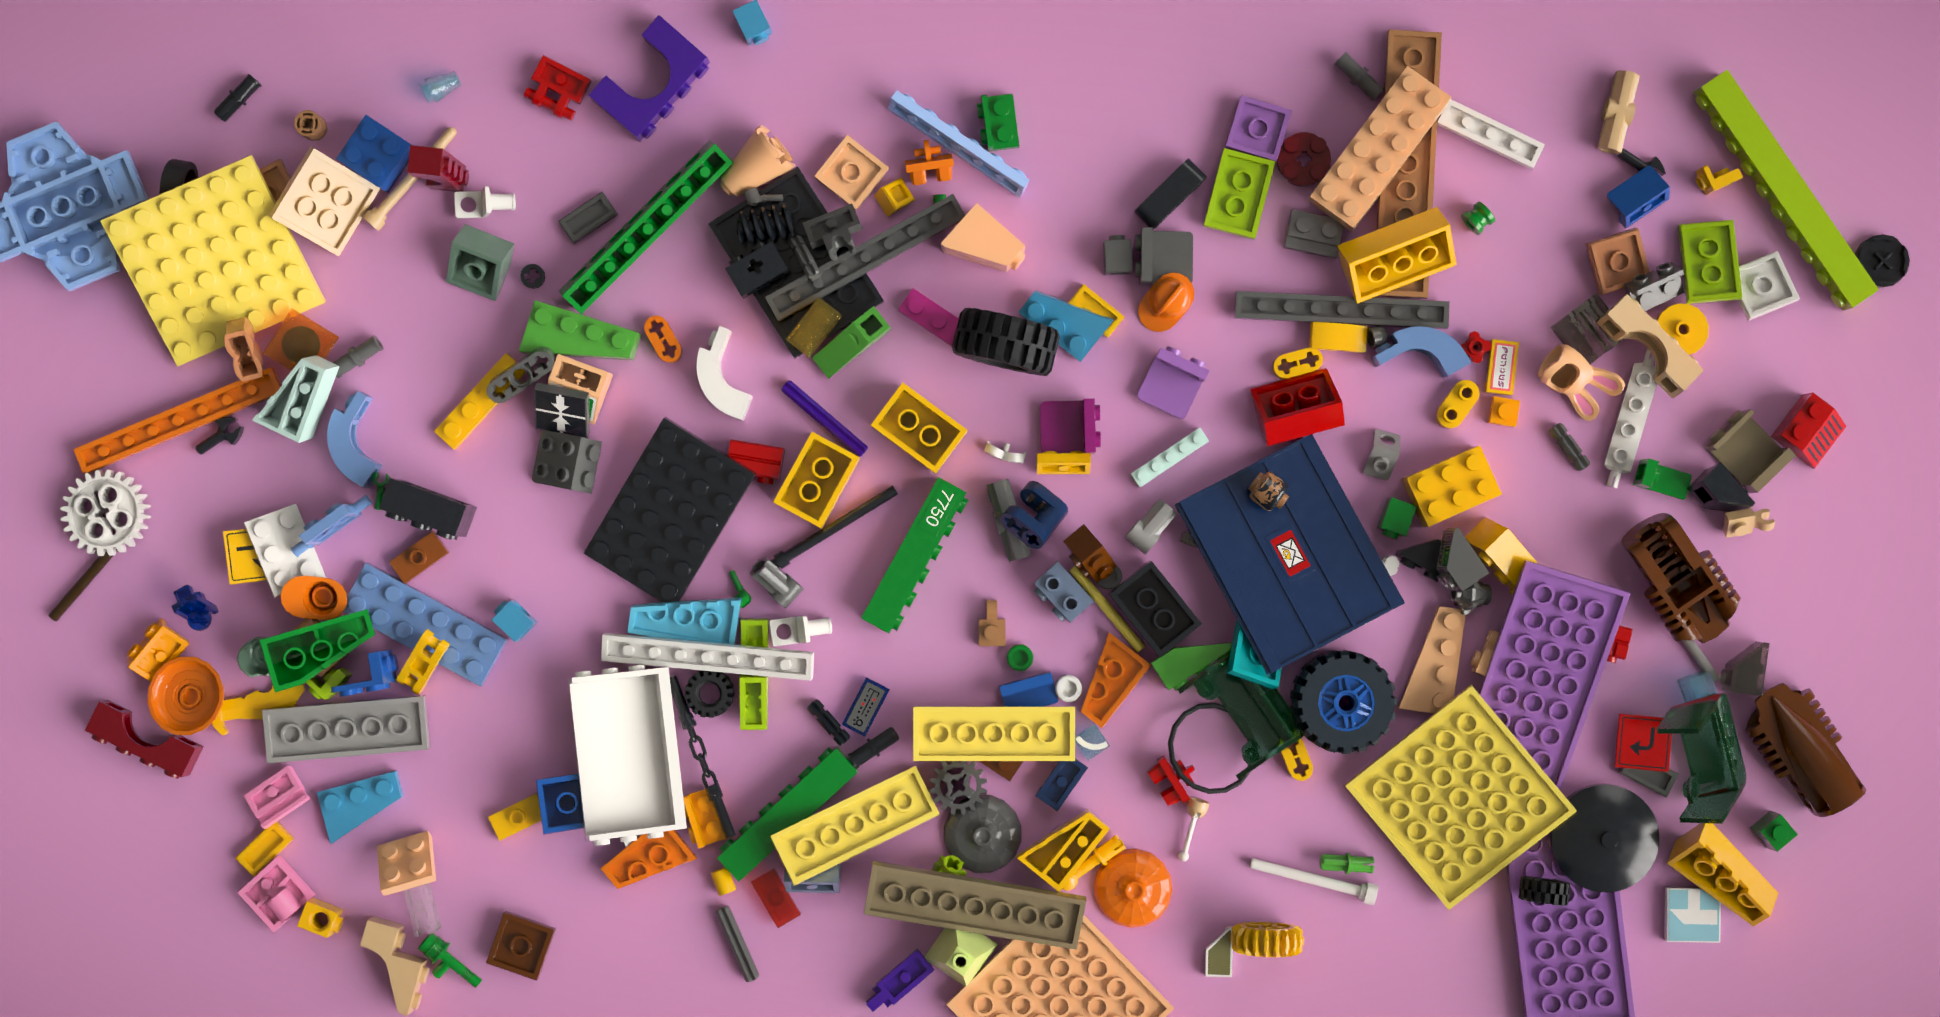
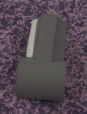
(780, 585)

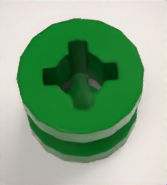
(1478, 218)

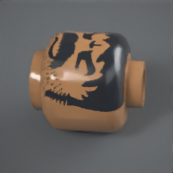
(1268, 491)

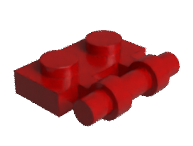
(560, 80)

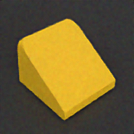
(894, 197)

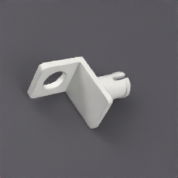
(484, 203)
(800, 629)

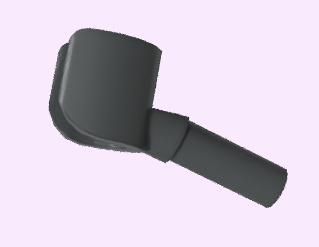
(753, 198)

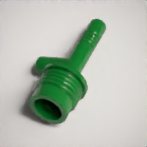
(434, 949)

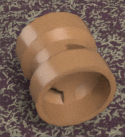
(314, 129)

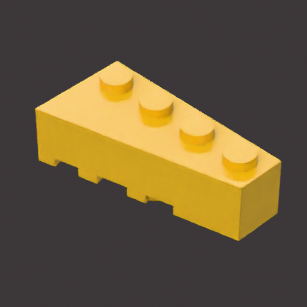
(1723, 873)

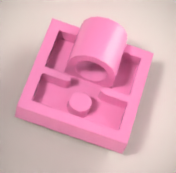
(276, 893)

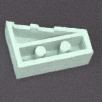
(300, 400)

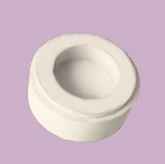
(1068, 688)

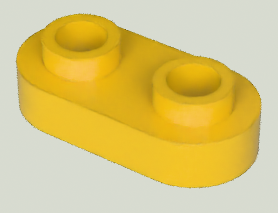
(1457, 403)

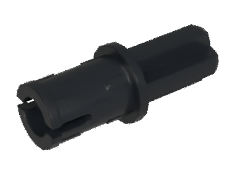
(237, 98)
(874, 747)

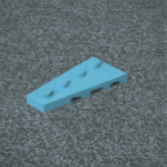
(687, 620)

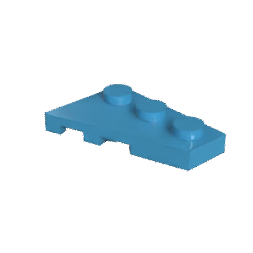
(1076, 326)
(356, 802)

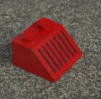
(1810, 429)

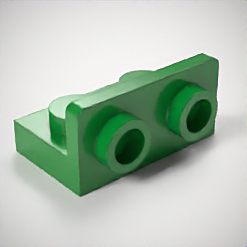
(999, 122)

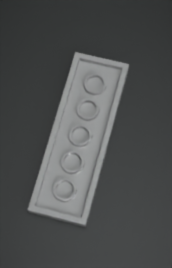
(346, 729)

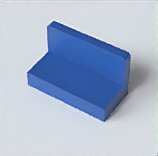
(1639, 195)
(1030, 691)

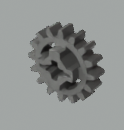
(969, 793)

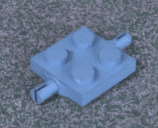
(337, 518)

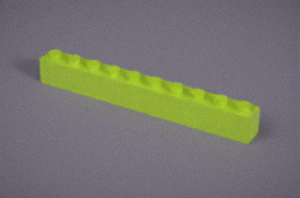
(1785, 191)

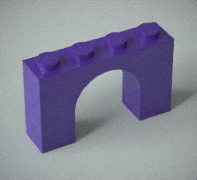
(641, 115)

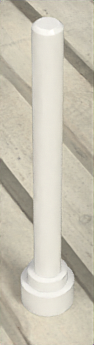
(1365, 892)

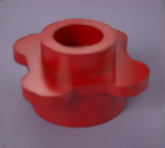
(1483, 346)

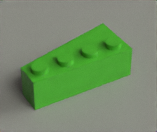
(577, 335)

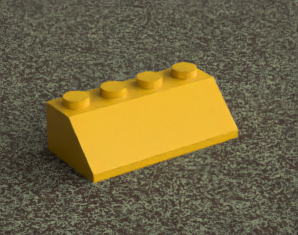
(1397, 254)

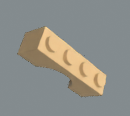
(1673, 365)

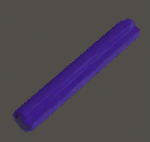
(824, 418)

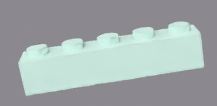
(1169, 457)

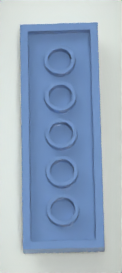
(407, 613)

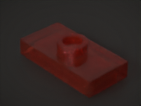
(775, 898)

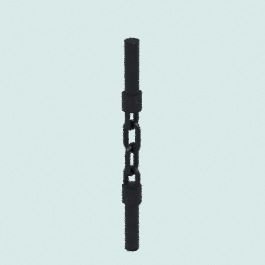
(713, 791)

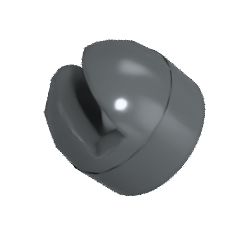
(1376, 336)

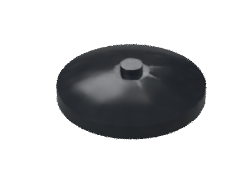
(1607, 840)

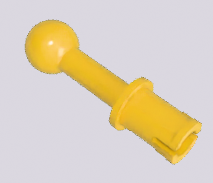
(1102, 855)

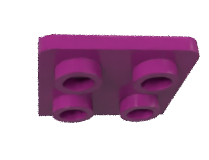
(1069, 426)

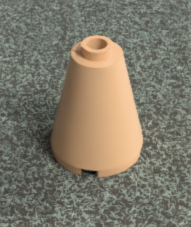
(756, 163)

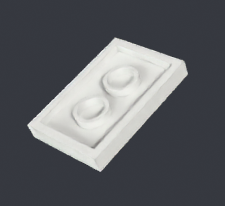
(272, 541)

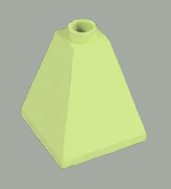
(955, 943)

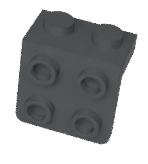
(1163, 254)
(566, 461)

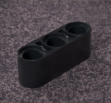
(1170, 194)

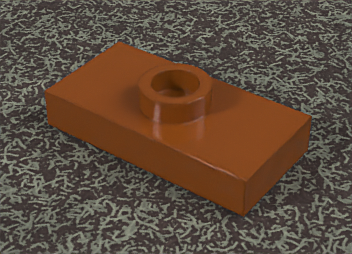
(419, 557)

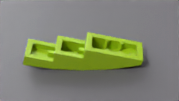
(752, 687)

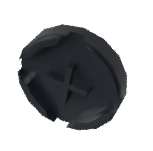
(1883, 259)

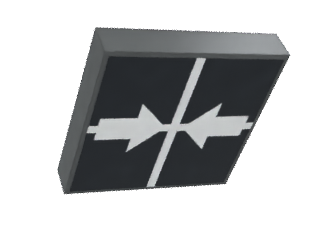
(562, 410)

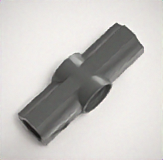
(1001, 498)

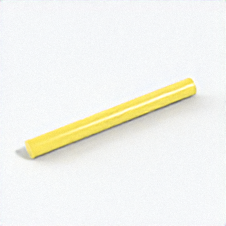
(1108, 610)

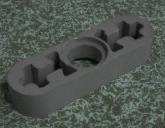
(510, 391)

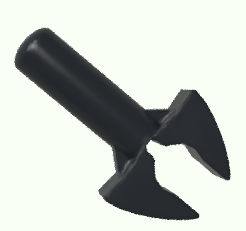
(1639, 164)
(220, 435)

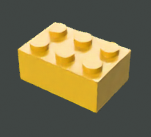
(919, 428)
(816, 480)
(1451, 486)

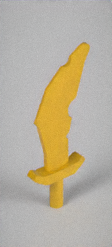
(253, 704)

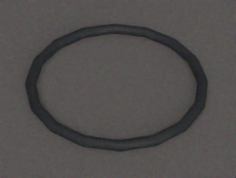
(1172, 756)

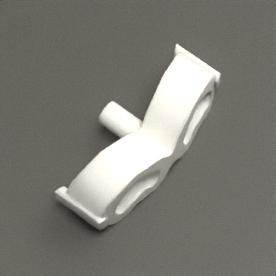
(1004, 454)

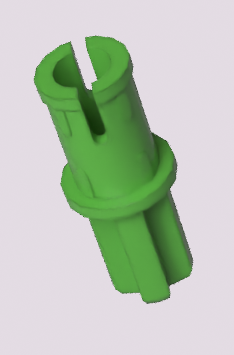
(1346, 863)

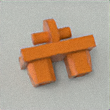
(917, 167)

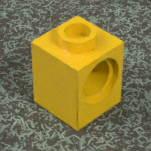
(310, 922)

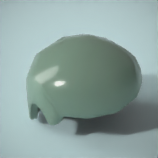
(251, 658)

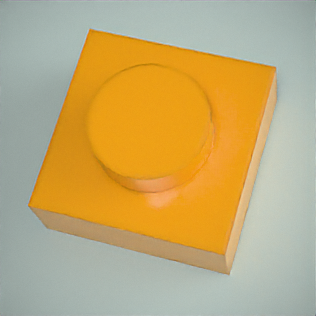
(1504, 411)

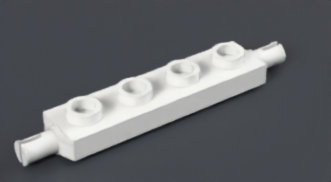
(1631, 419)

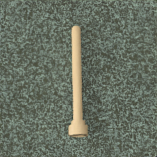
(377, 215)

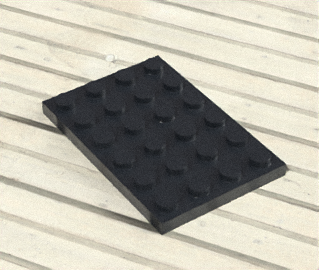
(850, 300)
(669, 512)

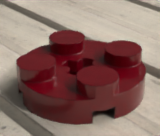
(1315, 148)

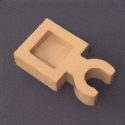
(1481, 659)

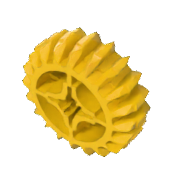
(1267, 939)

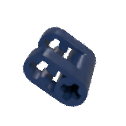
(1049, 511)

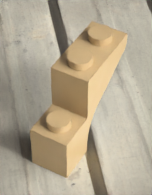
(404, 969)

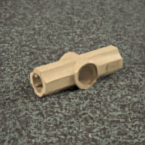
(1618, 112)

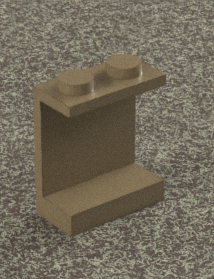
(1748, 451)

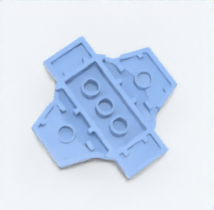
(59, 204)

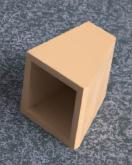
(984, 242)

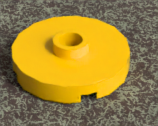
(1692, 319)

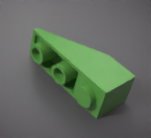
(852, 342)
(1185, 661)

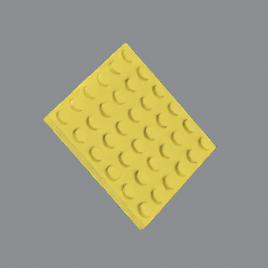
(212, 258)
(1460, 797)

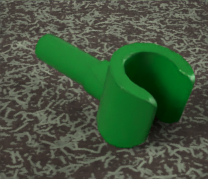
(380, 489)
(746, 598)

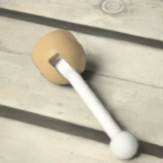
(1196, 809)

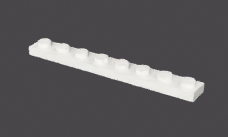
(707, 656)

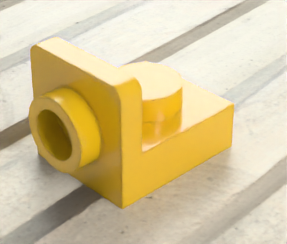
(1722, 178)

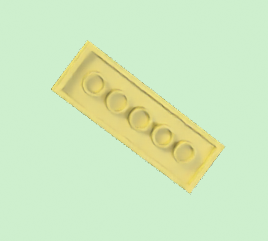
(993, 733)
(854, 825)

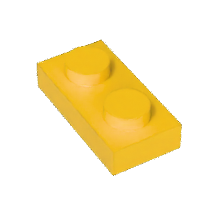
(1063, 463)

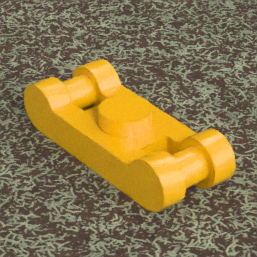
(422, 662)

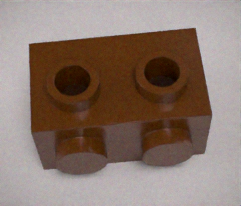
(1089, 554)

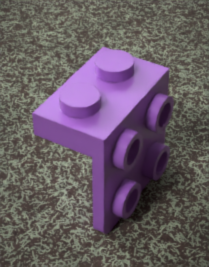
(1172, 382)

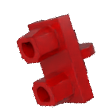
(1163, 770)

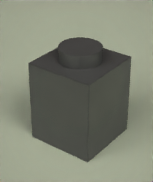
(1117, 255)

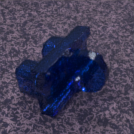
(194, 608)

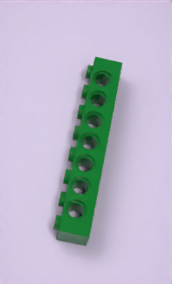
(645, 226)

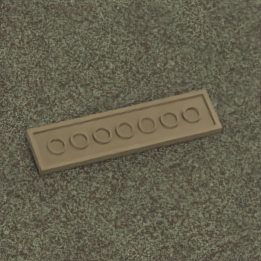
(975, 905)

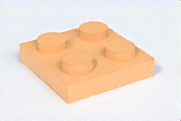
(851, 172)
(406, 863)

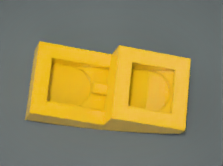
(1338, 337)

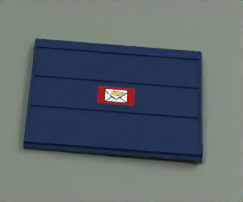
(1294, 570)

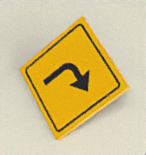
(241, 558)

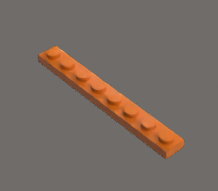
(176, 421)

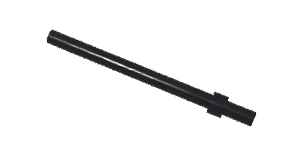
(783, 559)

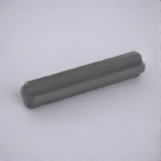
(737, 943)

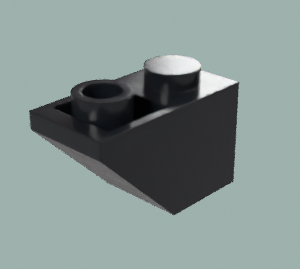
(1719, 490)
(1423, 556)

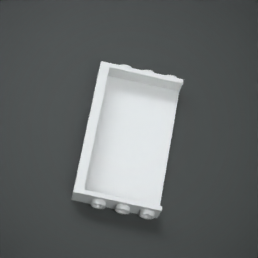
(626, 754)

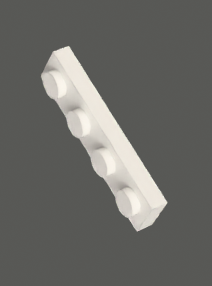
(1490, 134)

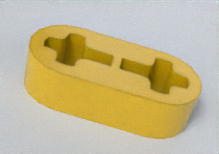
(1295, 357)
(1302, 754)

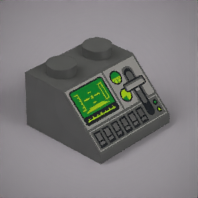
(1458, 562)

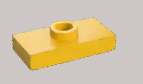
(516, 817)

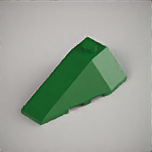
(305, 652)

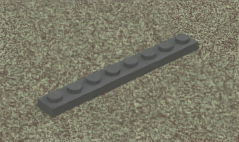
(867, 257)
(1341, 310)

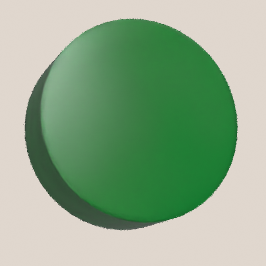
(1020, 657)

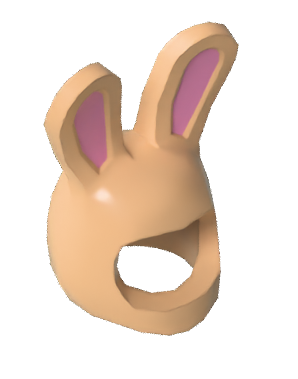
(1569, 372)

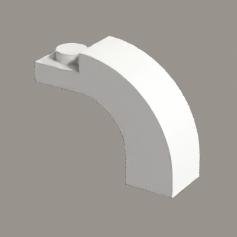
(710, 377)

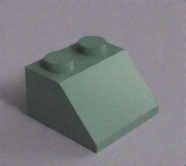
(479, 262)

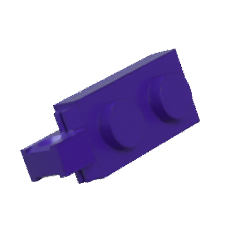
(900, 980)

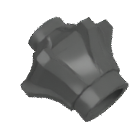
(1472, 597)

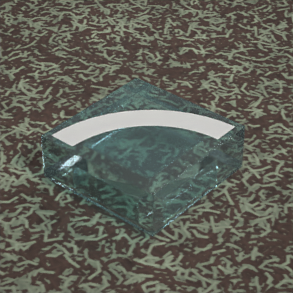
(1091, 742)

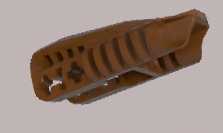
(1683, 583)
(1804, 749)

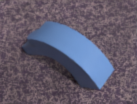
(1434, 343)
(344, 445)

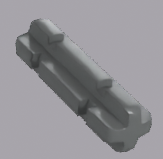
(804, 258)
(1569, 447)

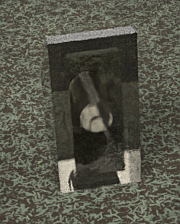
(1746, 670)

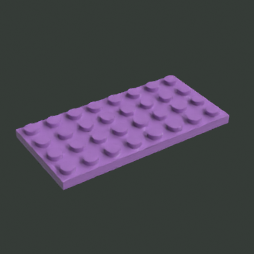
(1551, 660)
(1569, 954)

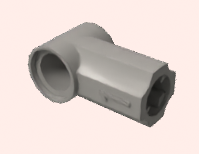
(1148, 530)

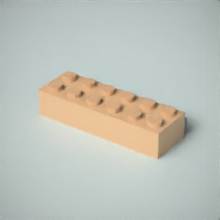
(1379, 148)

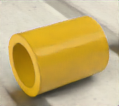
(723, 881)

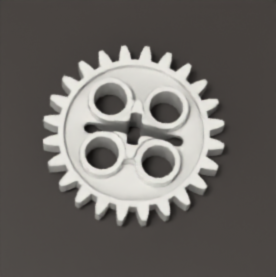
(84, 523)

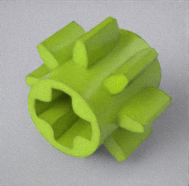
(949, 864)

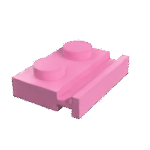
(276, 797)

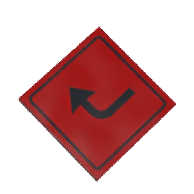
(1640, 744)

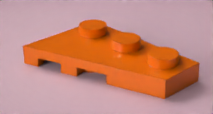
(647, 858)

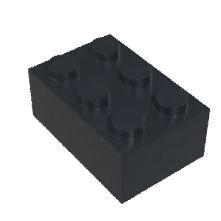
(427, 509)
(1154, 608)

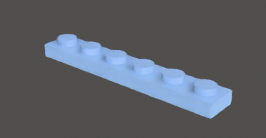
(965, 148)

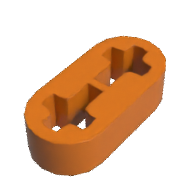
(658, 343)

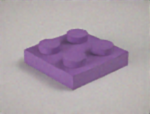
(1258, 128)

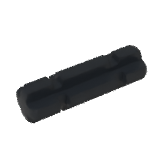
(828, 722)

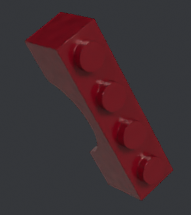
(438, 168)
(114, 725)

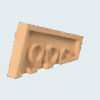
(1437, 664)

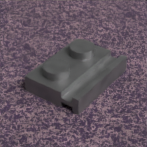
(1313, 234)

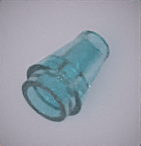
(439, 86)

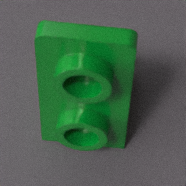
(1662, 479)

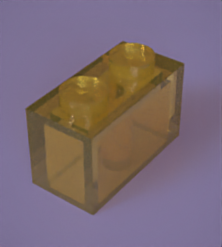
(813, 327)

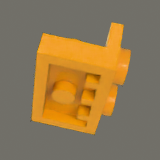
(157, 648)
(703, 819)

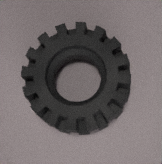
(704, 709)
(1544, 890)

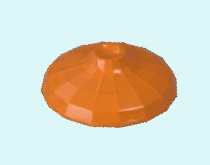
(185, 695)
(1133, 888)

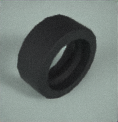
(177, 173)

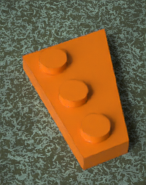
(1113, 680)

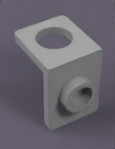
(1382, 456)

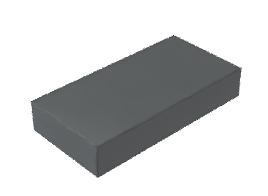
(588, 217)
(1656, 781)

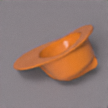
(1166, 302)
(314, 597)

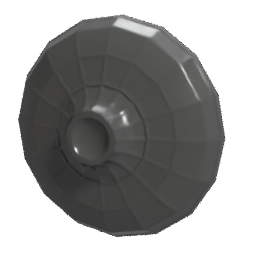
(983, 837)

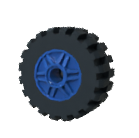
(1367, 707)

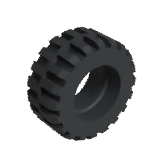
(1005, 341)

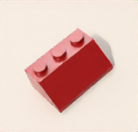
(1297, 407)

